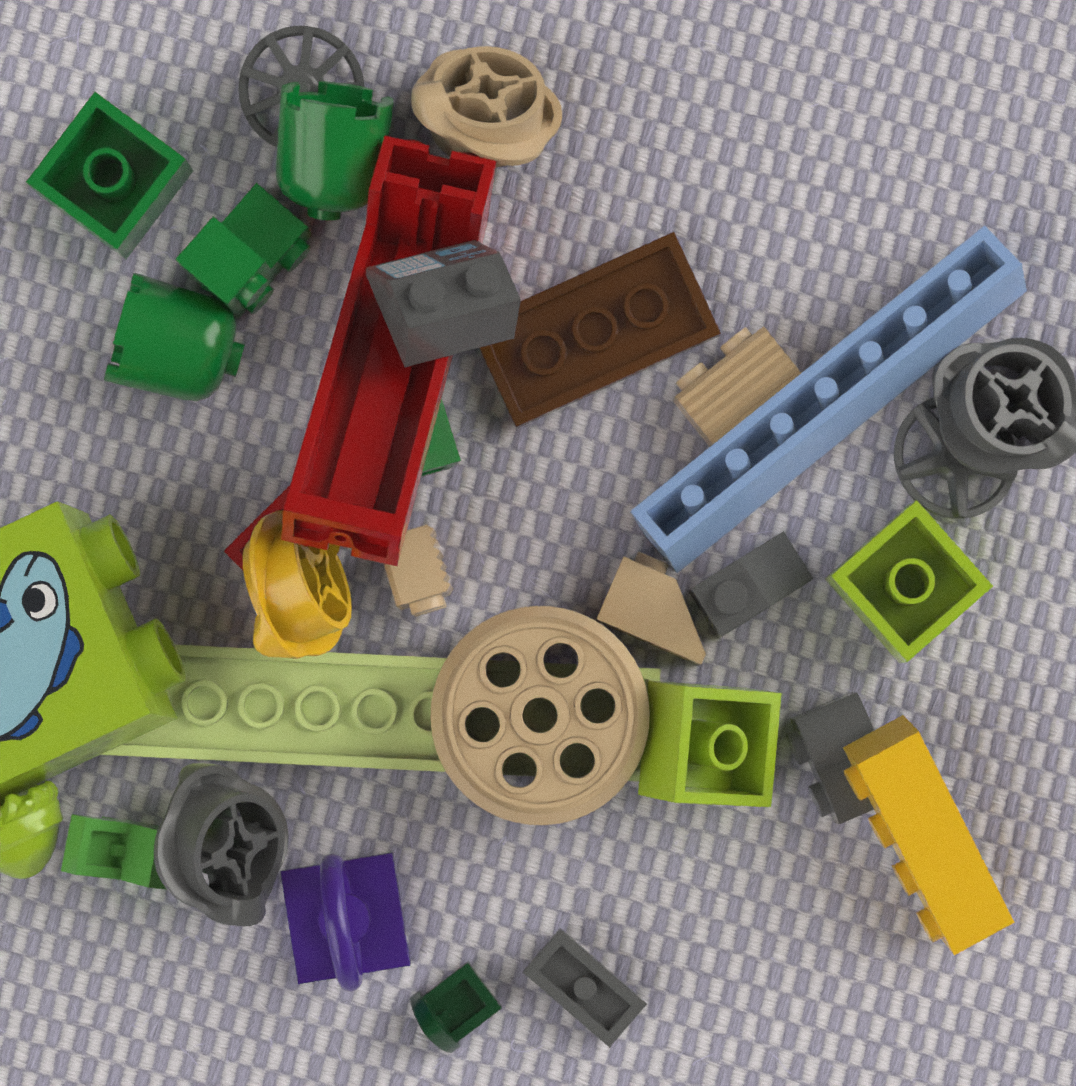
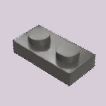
(584, 987)

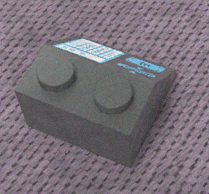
(446, 301)

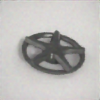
(943, 464)

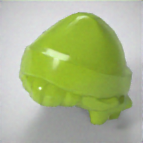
(29, 830)

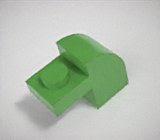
(112, 850)

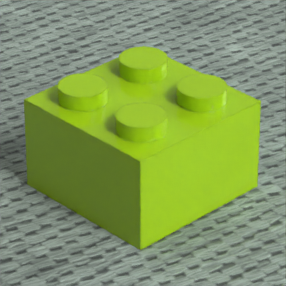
(908, 582)
(710, 744)

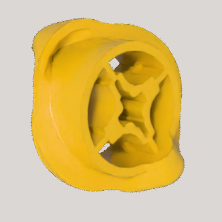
(295, 592)

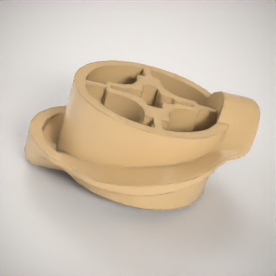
(487, 105)

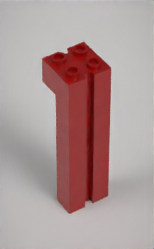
(370, 411)

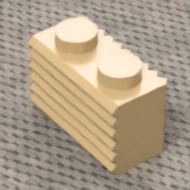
(735, 385)
(420, 576)

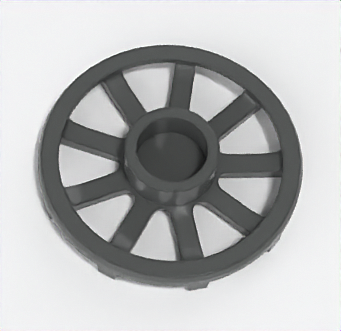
(301, 73)

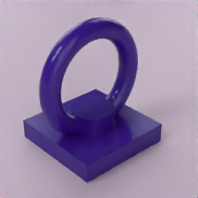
(345, 919)

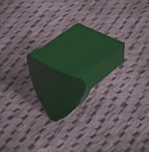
(454, 1007)

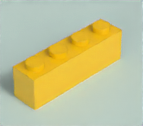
(927, 834)

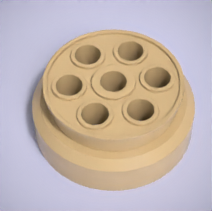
(601, 665)

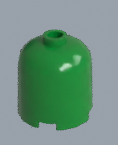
(329, 146)
(173, 341)

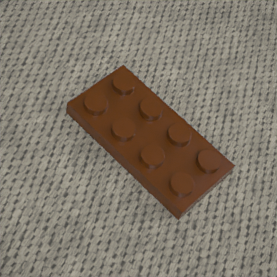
(600, 330)

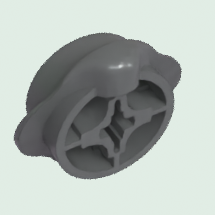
(963, 380)
(209, 837)

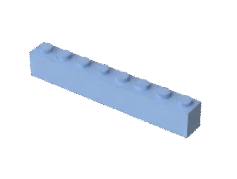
(830, 399)

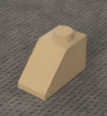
(651, 608)

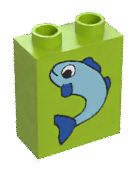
(70, 651)

